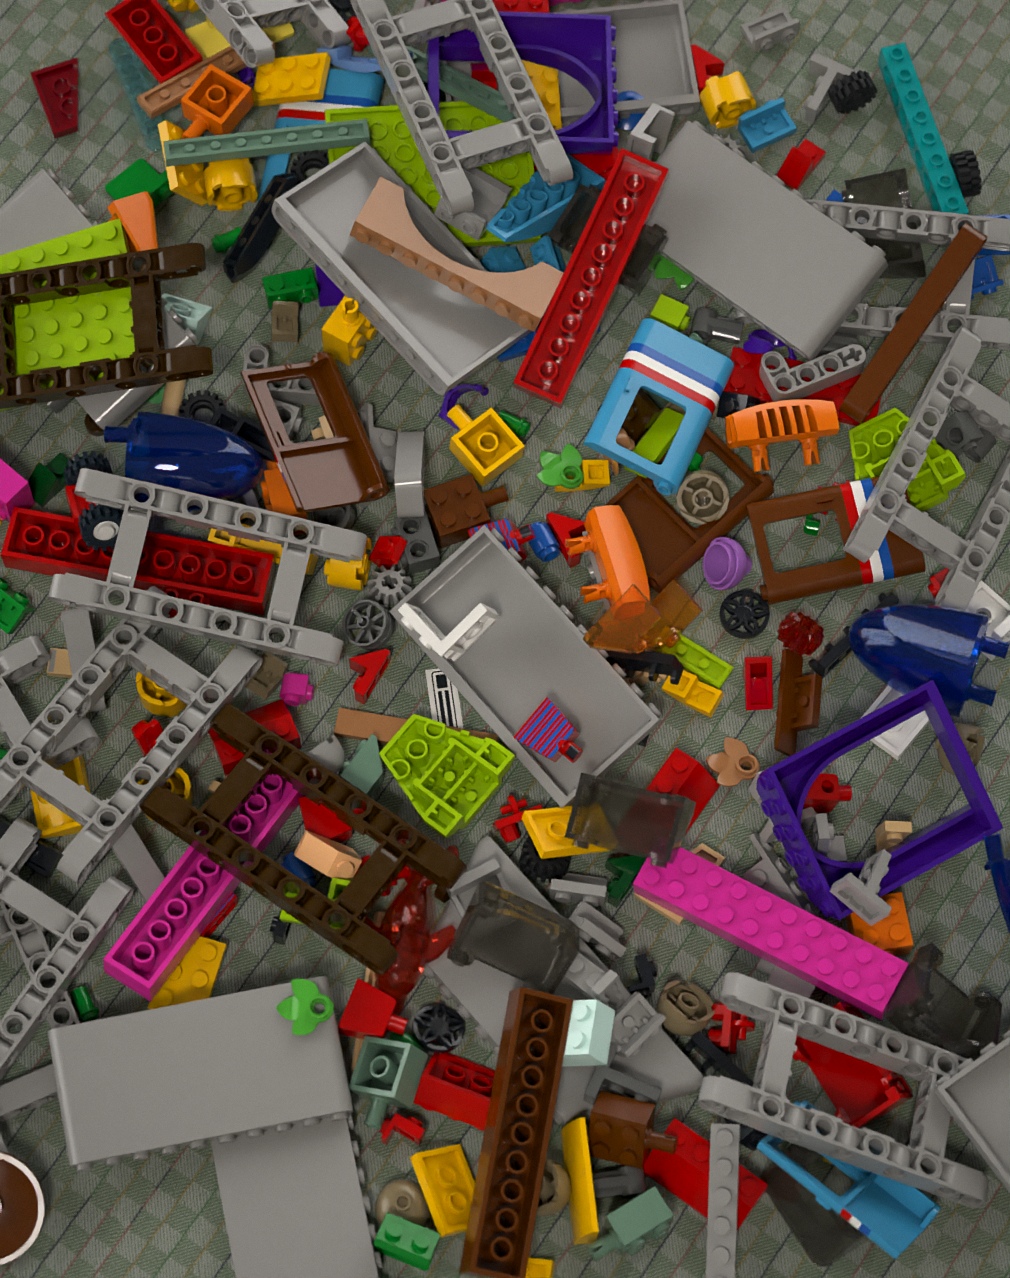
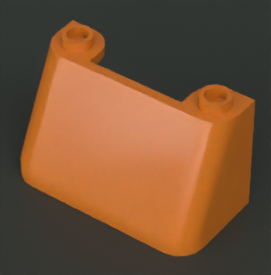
(138, 219)

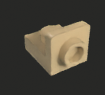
(891, 833)

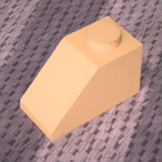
(328, 856)

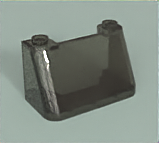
(889, 190)
(573, 221)
(629, 819)
(515, 938)
(939, 1012)
(817, 1230)

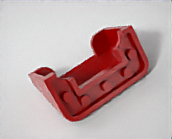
(853, 1085)

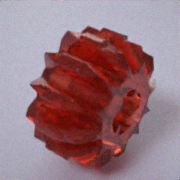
(800, 633)

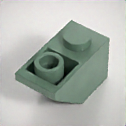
(365, 768)

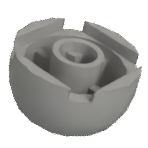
(328, 755)

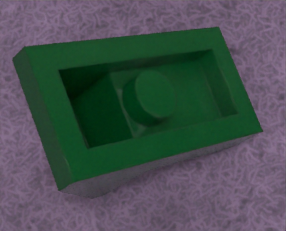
(48, 480)
(627, 870)

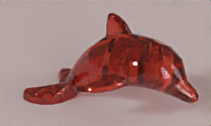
(408, 929)

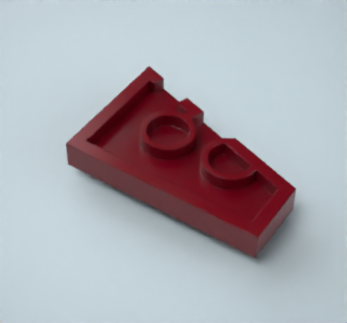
(59, 95)

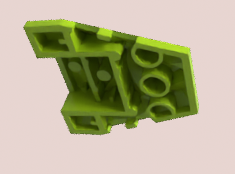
(873, 445)
(445, 771)

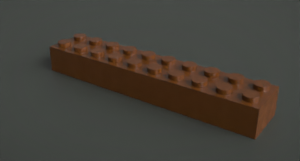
(516, 1135)

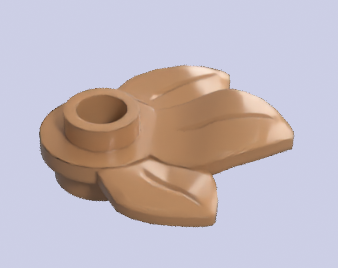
(729, 763)

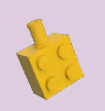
(347, 332)
(484, 445)

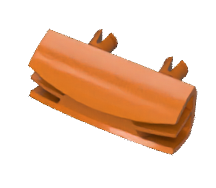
(782, 422)
(615, 554)

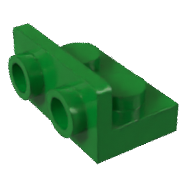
(291, 286)
(12, 607)

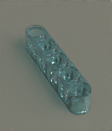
(133, 85)

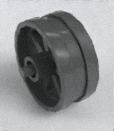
(367, 624)

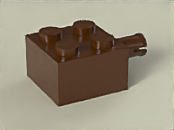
(459, 507)
(624, 1131)

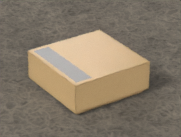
(59, 663)

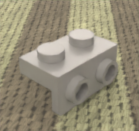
(770, 30)
(579, 888)
(598, 929)
(634, 1024)

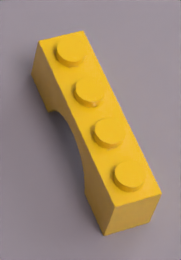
(222, 538)

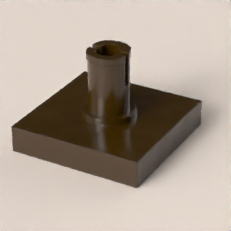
(640, 416)

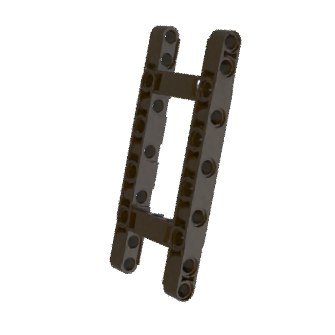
(148, 328)
(275, 881)

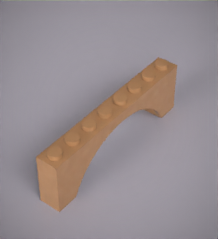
(388, 228)

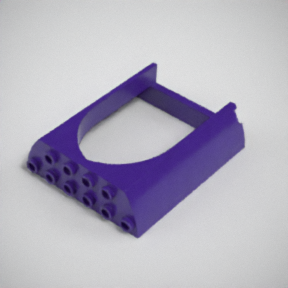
(566, 42)
(788, 783)

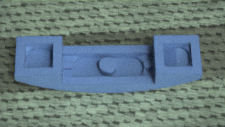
(343, 58)

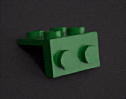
(137, 179)
(406, 1242)

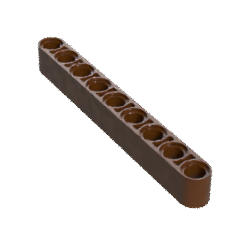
(913, 323)

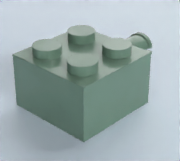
(386, 1076)
(634, 1225)

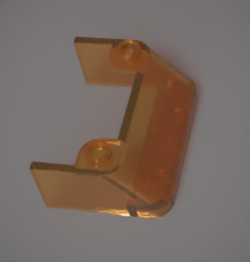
(641, 625)

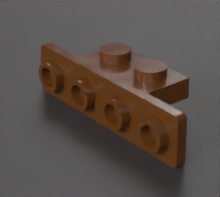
(797, 702)

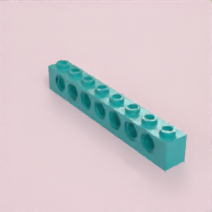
(920, 130)

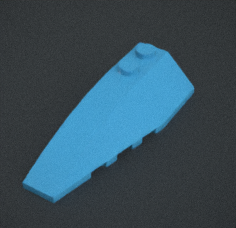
(540, 205)

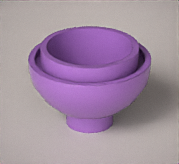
(725, 563)

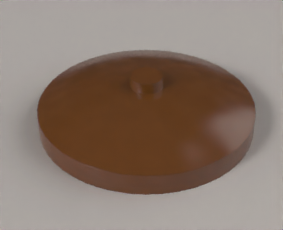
(20, 1207)

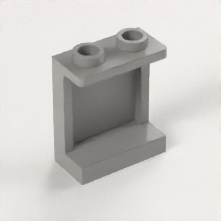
(651, 132)
(488, 198)
(466, 885)

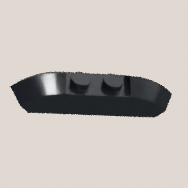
(258, 231)

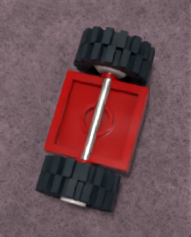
(96, 522)

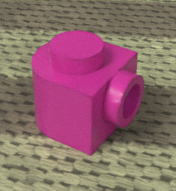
(296, 689)

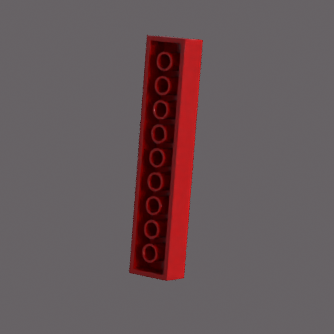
(591, 278)
(226, 574)

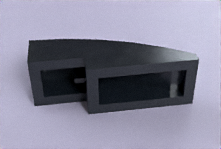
(246, 429)

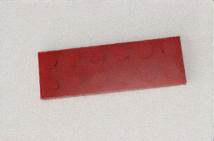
(746, 381)

